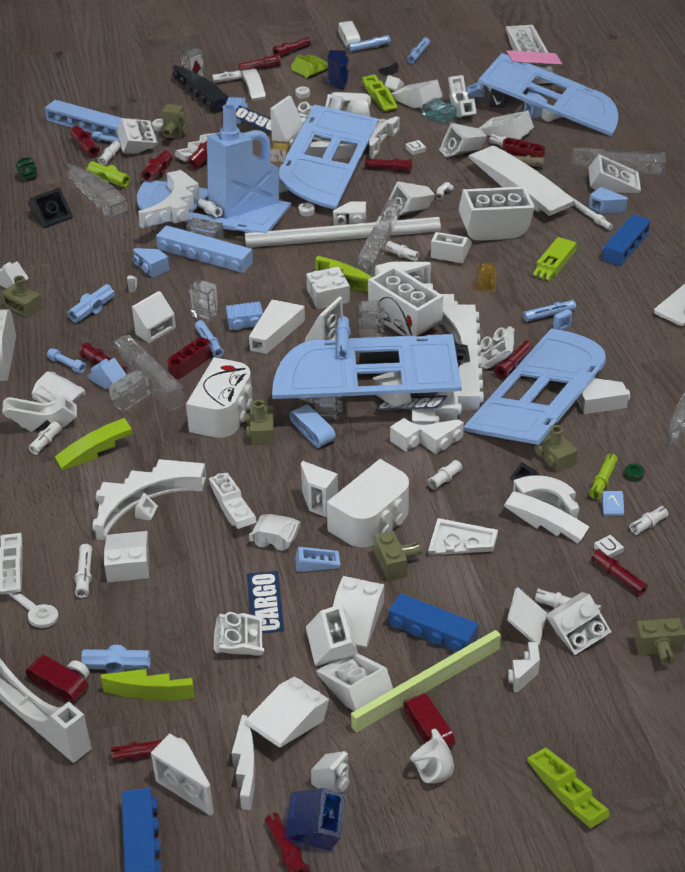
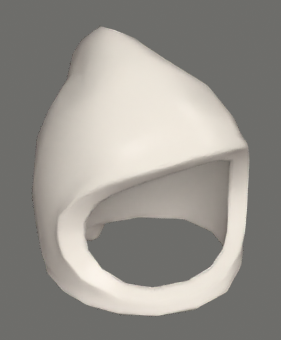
(359, 107)
(434, 760)

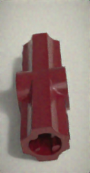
(84, 141)
(199, 156)
(156, 166)

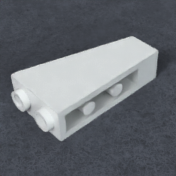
(275, 325)

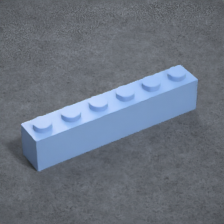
(87, 119)
(204, 249)

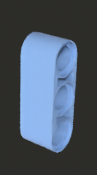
(312, 426)

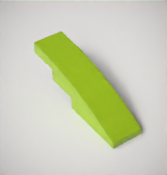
(379, 93)
(356, 278)
(87, 447)
(154, 687)
(569, 789)

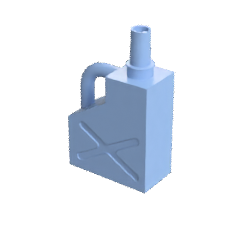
(236, 176)

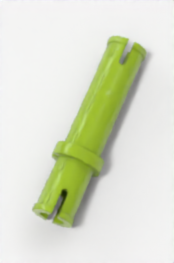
(601, 481)

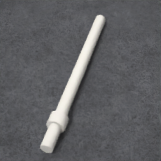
(598, 218)

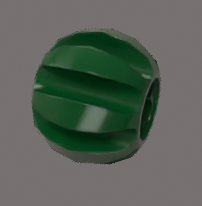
(26, 168)

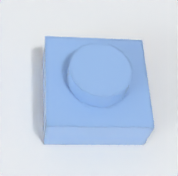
(562, 320)

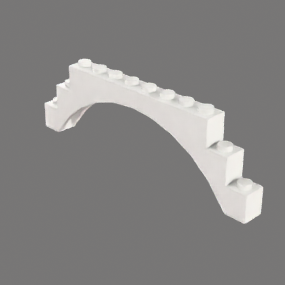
(460, 322)

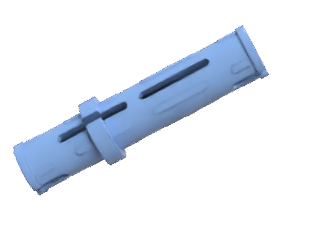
(366, 44)
(416, 52)
(549, 310)
(343, 333)
(214, 343)

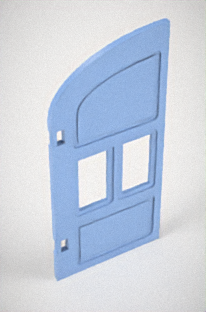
(576, 103)
(323, 179)
(259, 220)
(556, 357)
(317, 371)

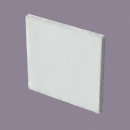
(527, 616)

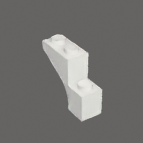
(33, 414)
(432, 436)

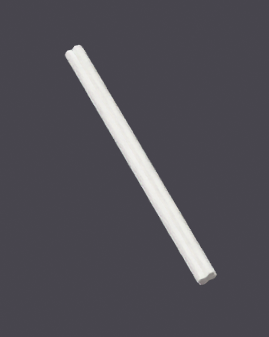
(337, 232)

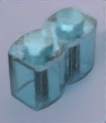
(439, 110)

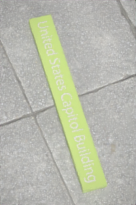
(425, 681)

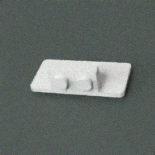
(673, 307)

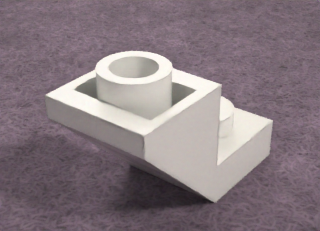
(525, 670)

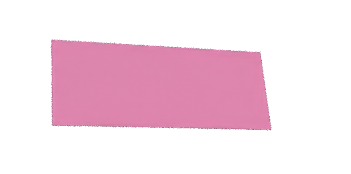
(534, 57)

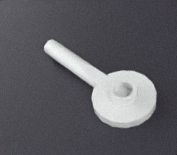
(40, 615)

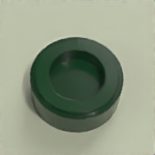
(634, 472)

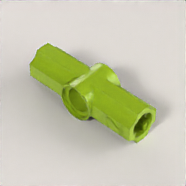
(109, 174)

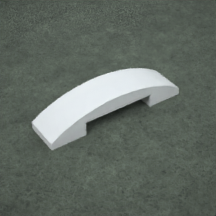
(254, 84)
(387, 128)

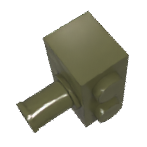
(174, 121)
(21, 298)
(261, 423)
(557, 450)
(393, 555)
(660, 638)

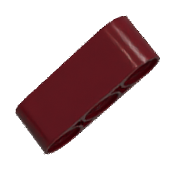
(523, 148)
(188, 358)
(56, 679)
(426, 718)

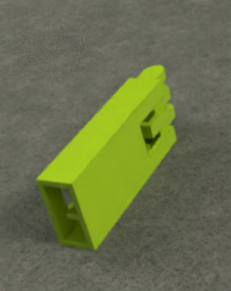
(562, 251)

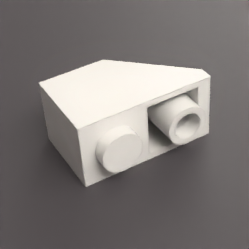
(350, 214)
(8, 273)
(331, 772)

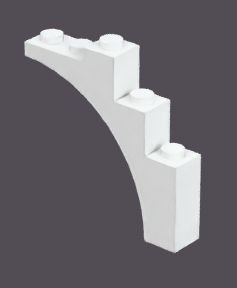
(176, 206)
(165, 478)

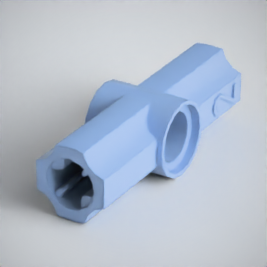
(91, 303)
(116, 659)

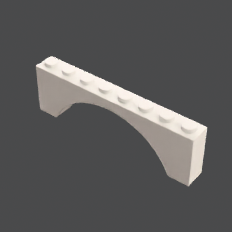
(60, 726)

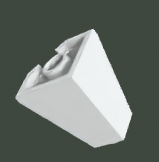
(461, 140)
(412, 197)

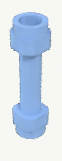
(98, 137)
(55, 355)

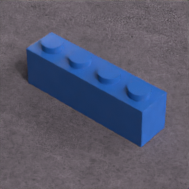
(626, 240)
(432, 623)
(140, 831)

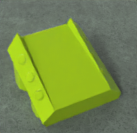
(308, 65)

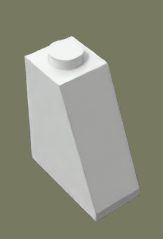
(392, 378)
(603, 396)

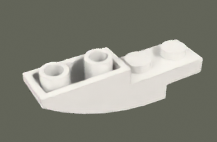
(231, 501)

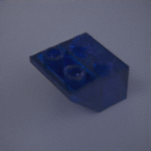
(337, 68)
(315, 817)

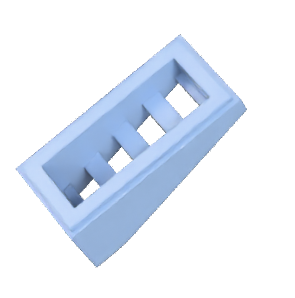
(309, 559)

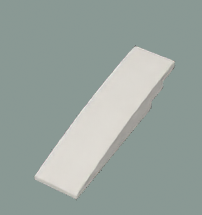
(527, 39)
(514, 173)

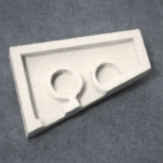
(458, 538)

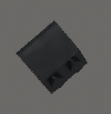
(50, 207)

